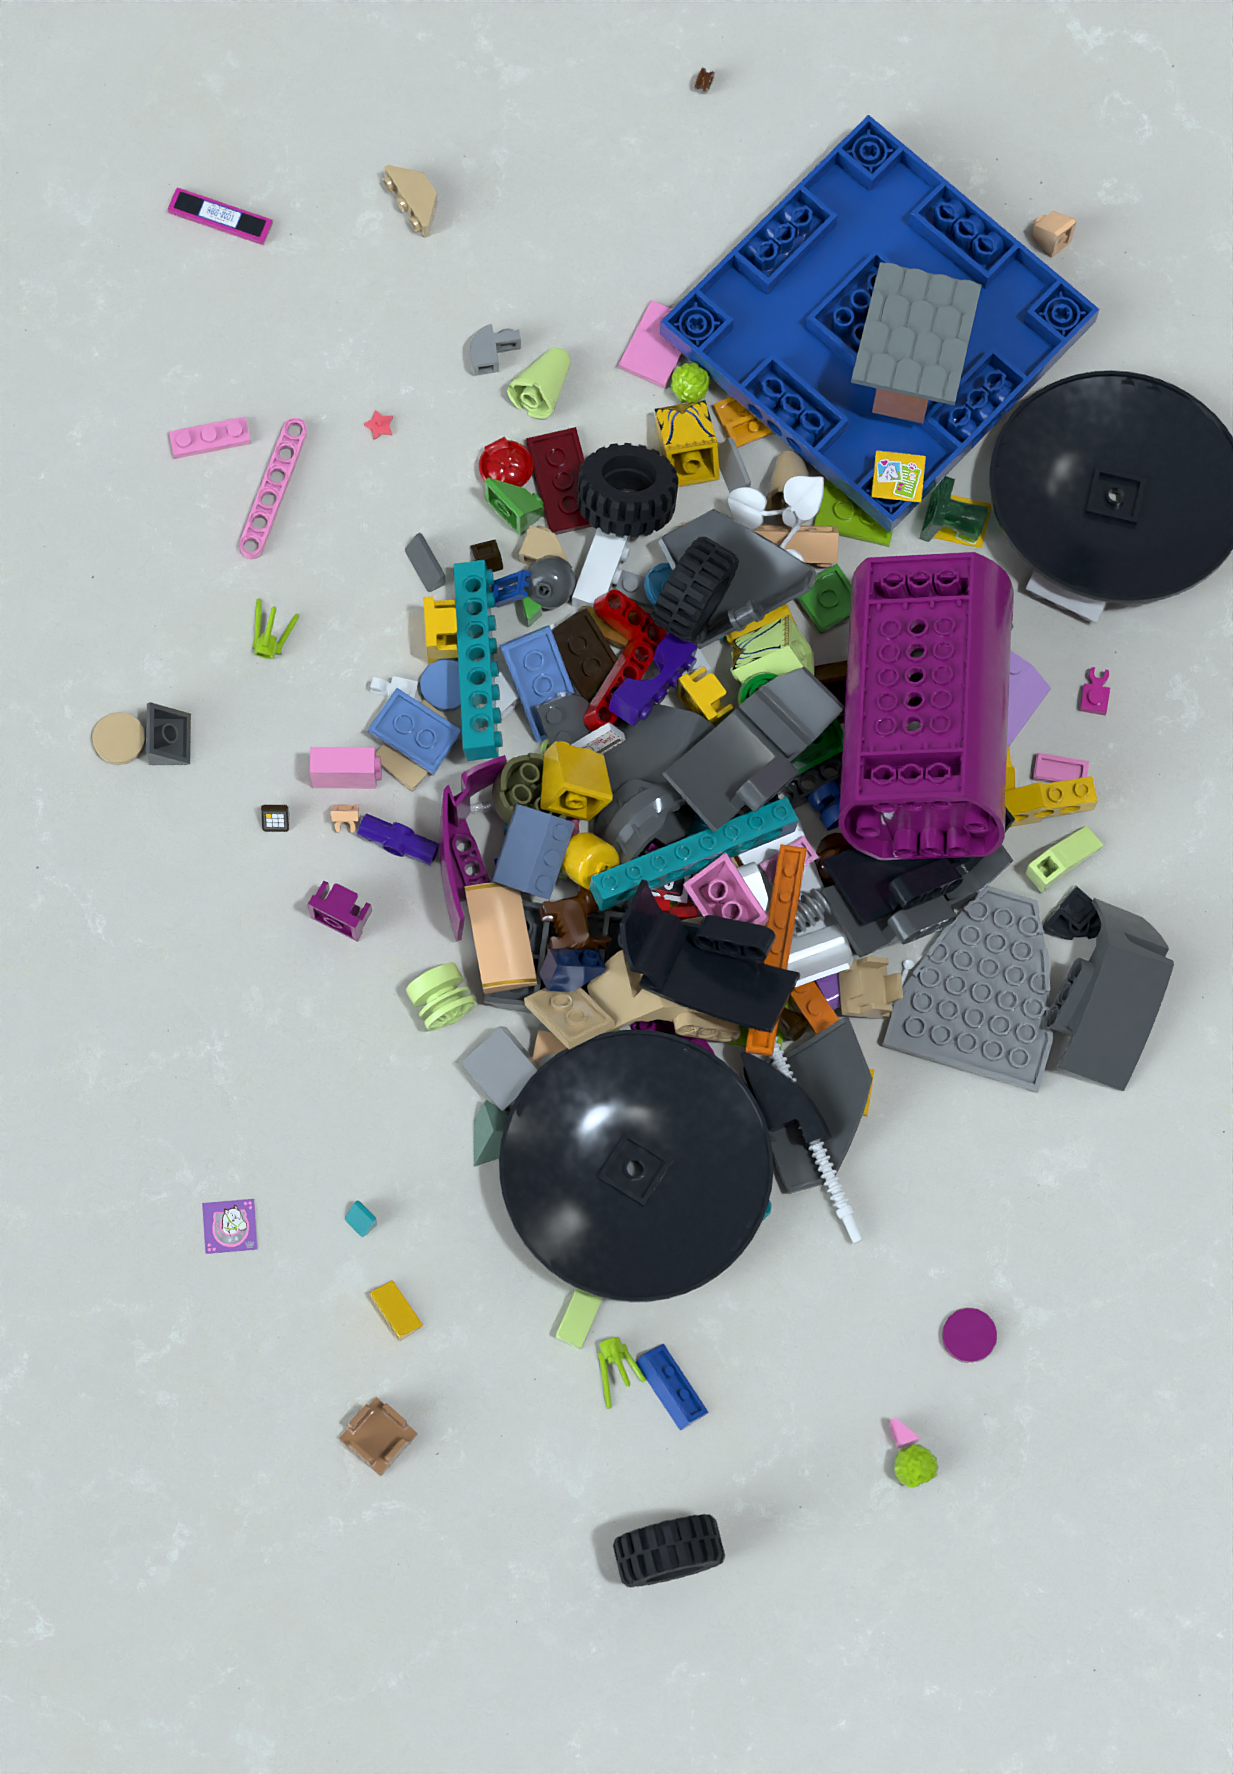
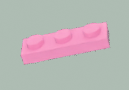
(209, 437)

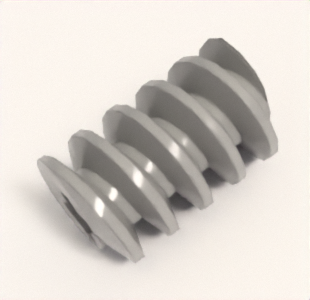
(809, 909)

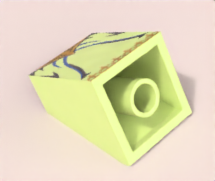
(772, 649)

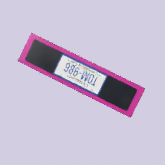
(220, 216)

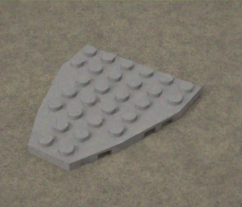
(981, 994)

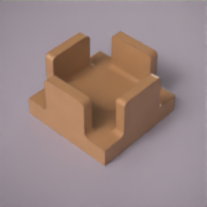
(378, 1435)

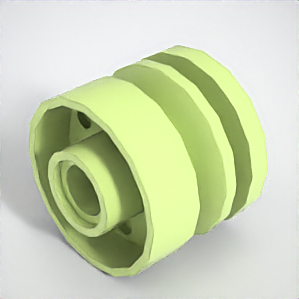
(441, 996)

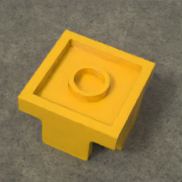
(440, 629)
(703, 695)

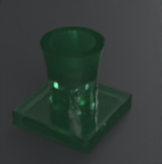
(952, 514)

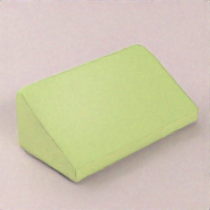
(578, 1318)

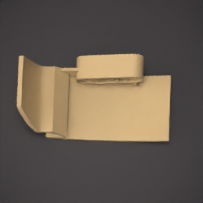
(625, 1002)

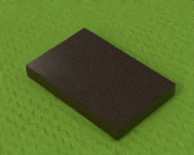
(584, 653)

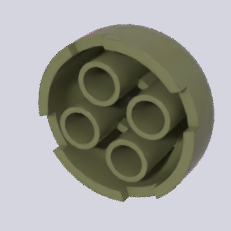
(519, 784)

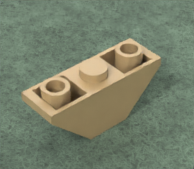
(414, 196)

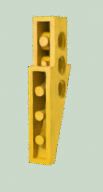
(1041, 801)

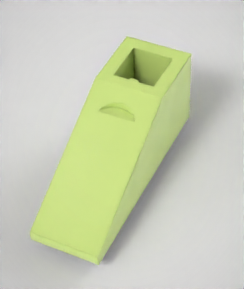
(1063, 858)

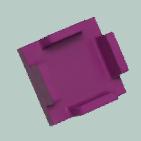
(339, 910)

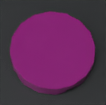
(969, 1335)

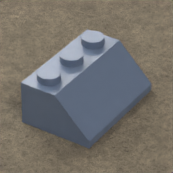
(533, 851)

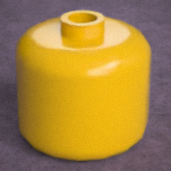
(587, 857)

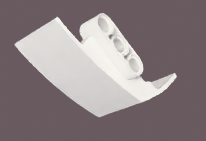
(821, 948)

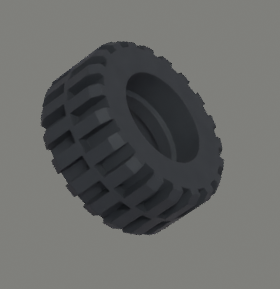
(625, 511)
(695, 589)
(668, 1550)

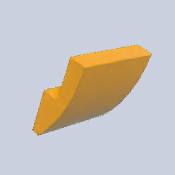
(739, 422)

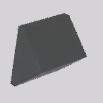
(167, 735)

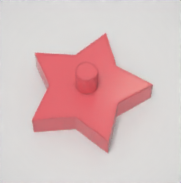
(379, 425)

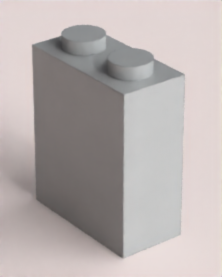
(501, 1067)

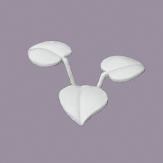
(800, 492)

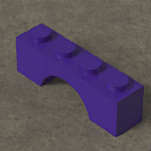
(636, 698)

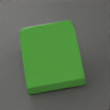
(531, 610)

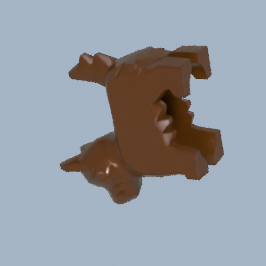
(571, 922)

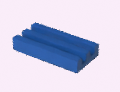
(510, 593)

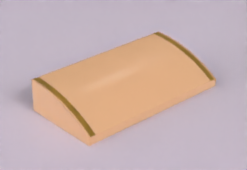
(500, 937)

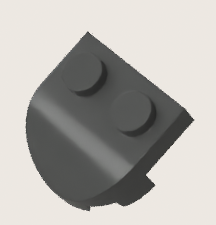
(563, 717)

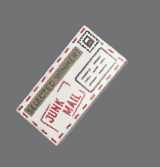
(601, 739)

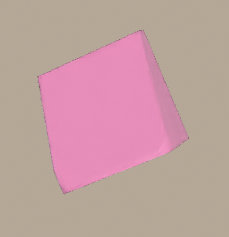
(902, 1435)

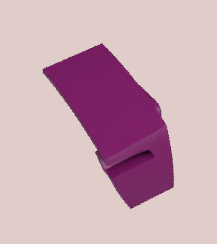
(454, 831)

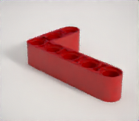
(627, 663)

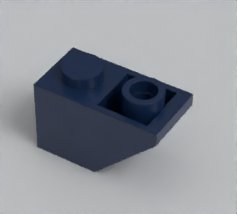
(570, 969)

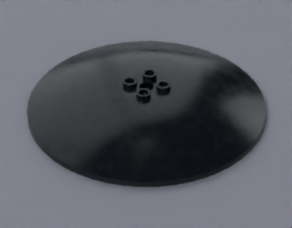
(1124, 437)
(649, 1104)

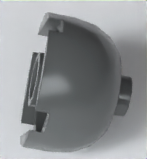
(551, 581)

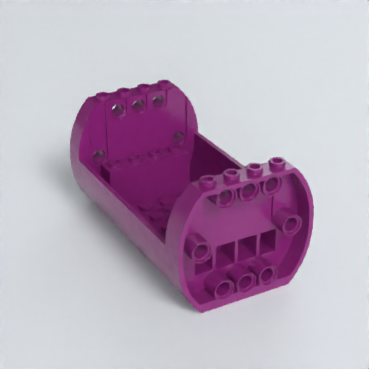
(945, 783)

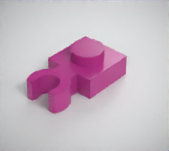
(1095, 695)

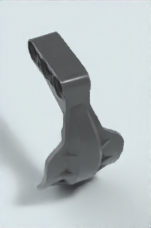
(637, 816)

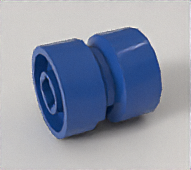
(823, 796)

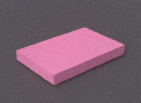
(648, 352)

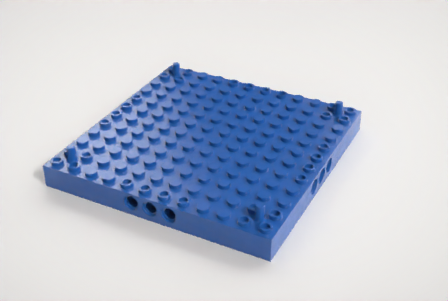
(793, 299)

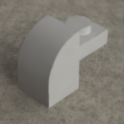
(486, 346)

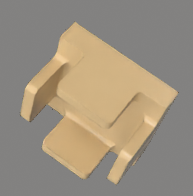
(868, 989)

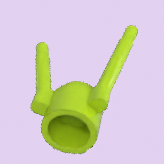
(266, 644)
(613, 1351)

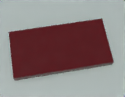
(556, 470)

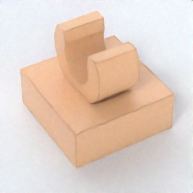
(345, 813)

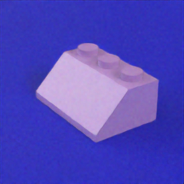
(1025, 694)

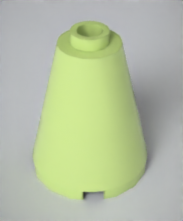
(541, 383)

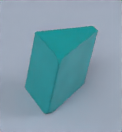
(361, 1219)

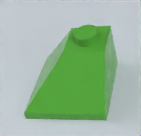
(514, 504)

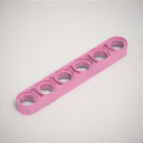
(270, 487)

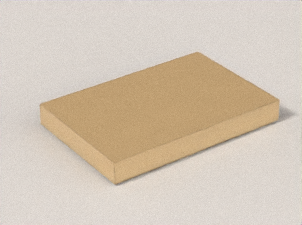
(401, 767)
(569, 1015)

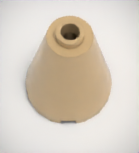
(787, 466)

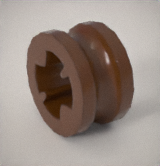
(704, 80)

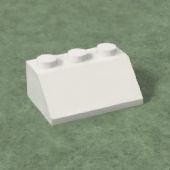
(1085, 607)

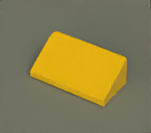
(396, 1310)

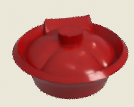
(506, 462)

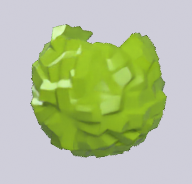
(690, 382)
(915, 1465)

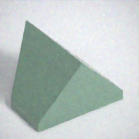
(488, 1133)

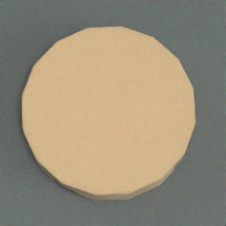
(118, 738)

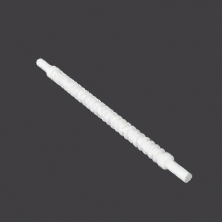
(844, 1210)

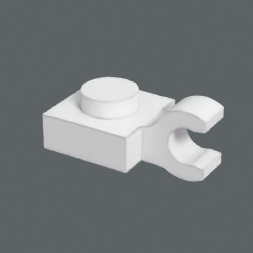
(383, 687)

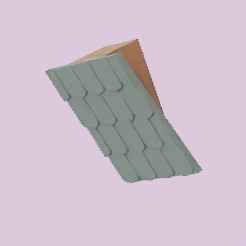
(915, 340)

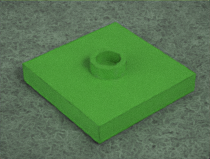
(828, 600)

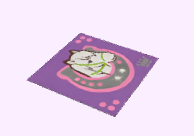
(229, 1226)

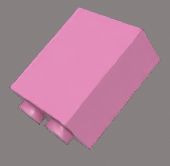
(345, 767)

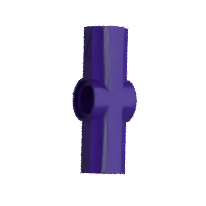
(398, 839)

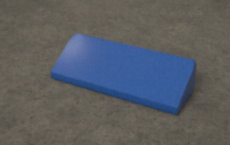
(671, 1386)

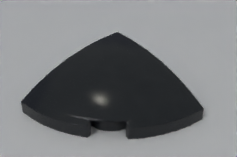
(1074, 917)

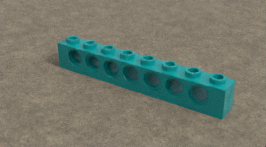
(467, 578)
(694, 853)

